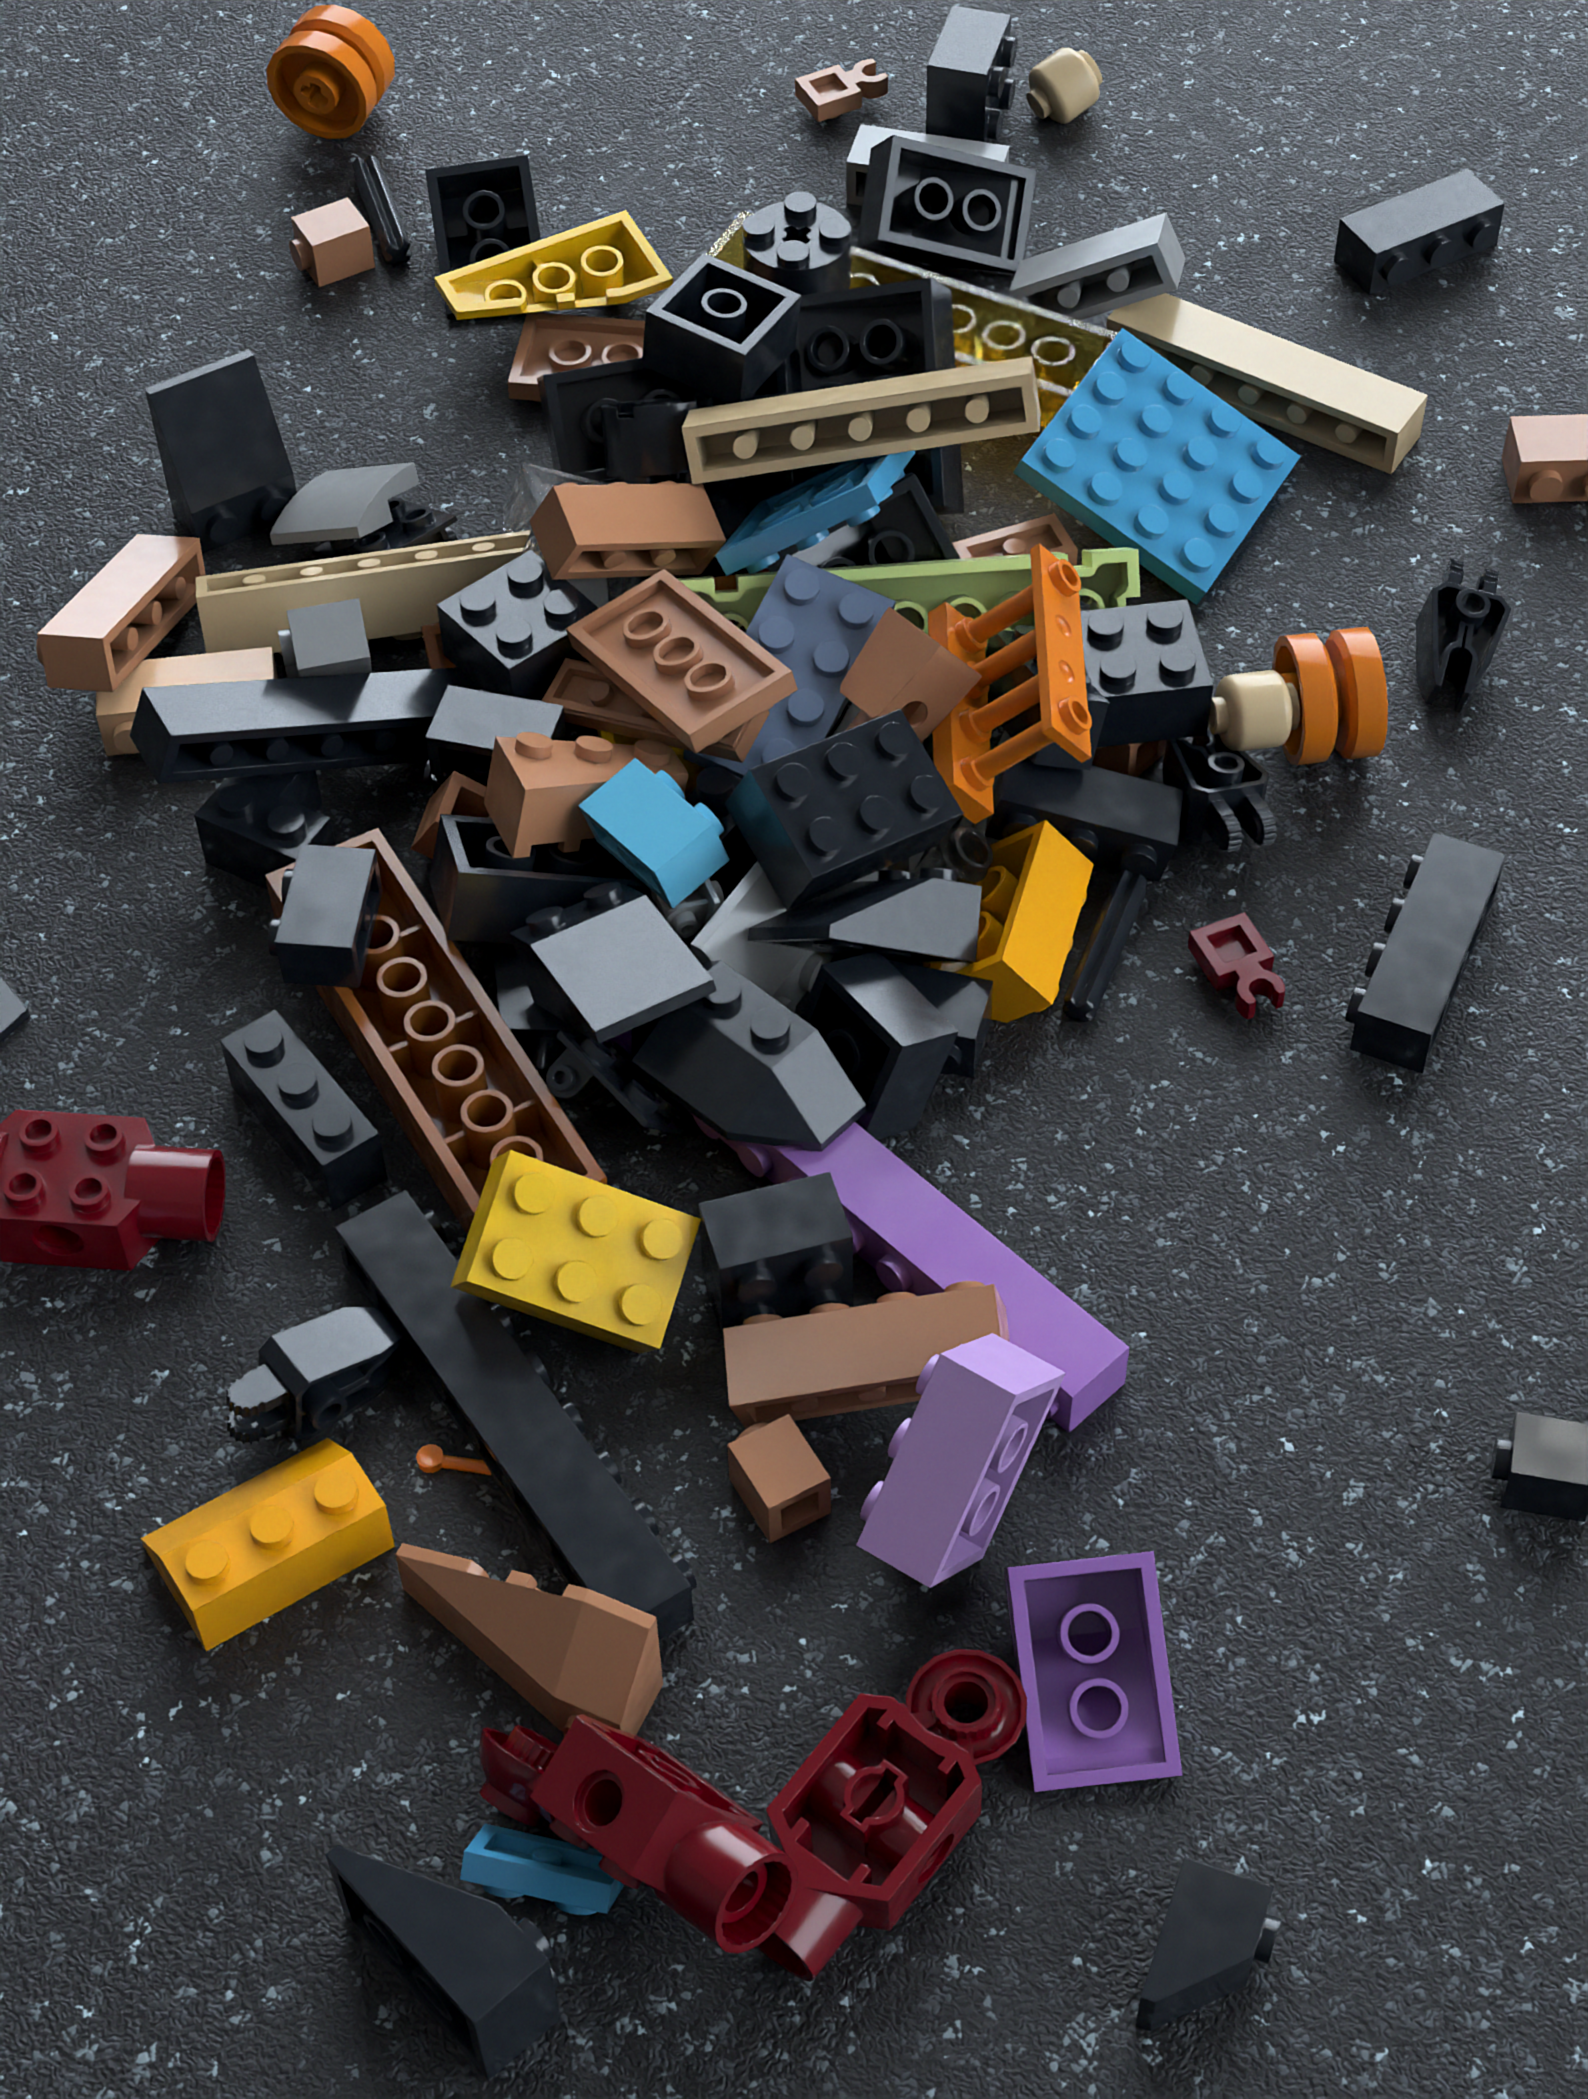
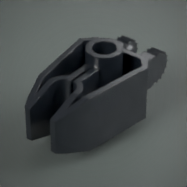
(1458, 633)
(1220, 792)
(315, 1374)

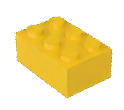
(576, 1252)

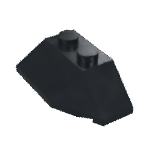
(748, 1067)

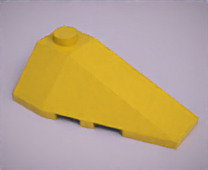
(572, 270)

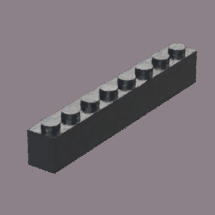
(511, 1416)

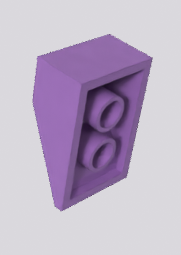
(1093, 1671)

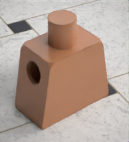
(906, 672)

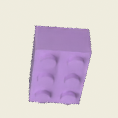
(958, 1458)

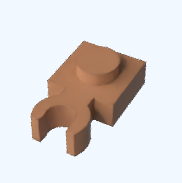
(836, 92)

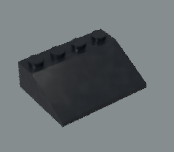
(875, 337)

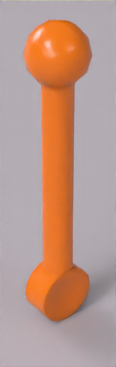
(431, 1459)

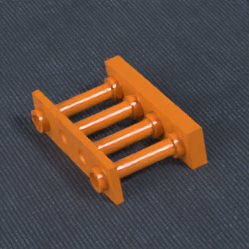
(964, 735)

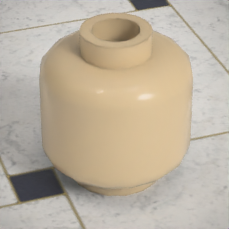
(1064, 85)
(1254, 710)

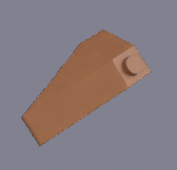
(555, 1650)

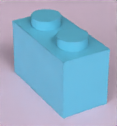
(656, 831)

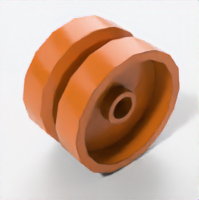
(330, 71)
(1338, 694)

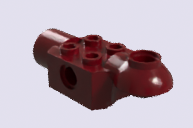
(100, 1190)
(887, 1802)
(649, 1823)

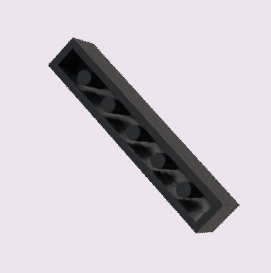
(289, 723)

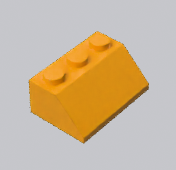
(1027, 919)
(271, 1541)

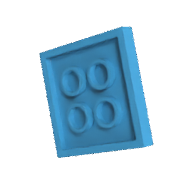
(811, 507)

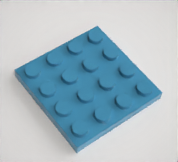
(1157, 465)

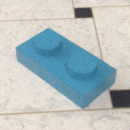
(527, 1864)

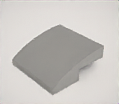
(343, 504)

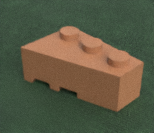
(542, 781)

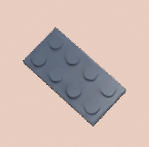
(817, 631)

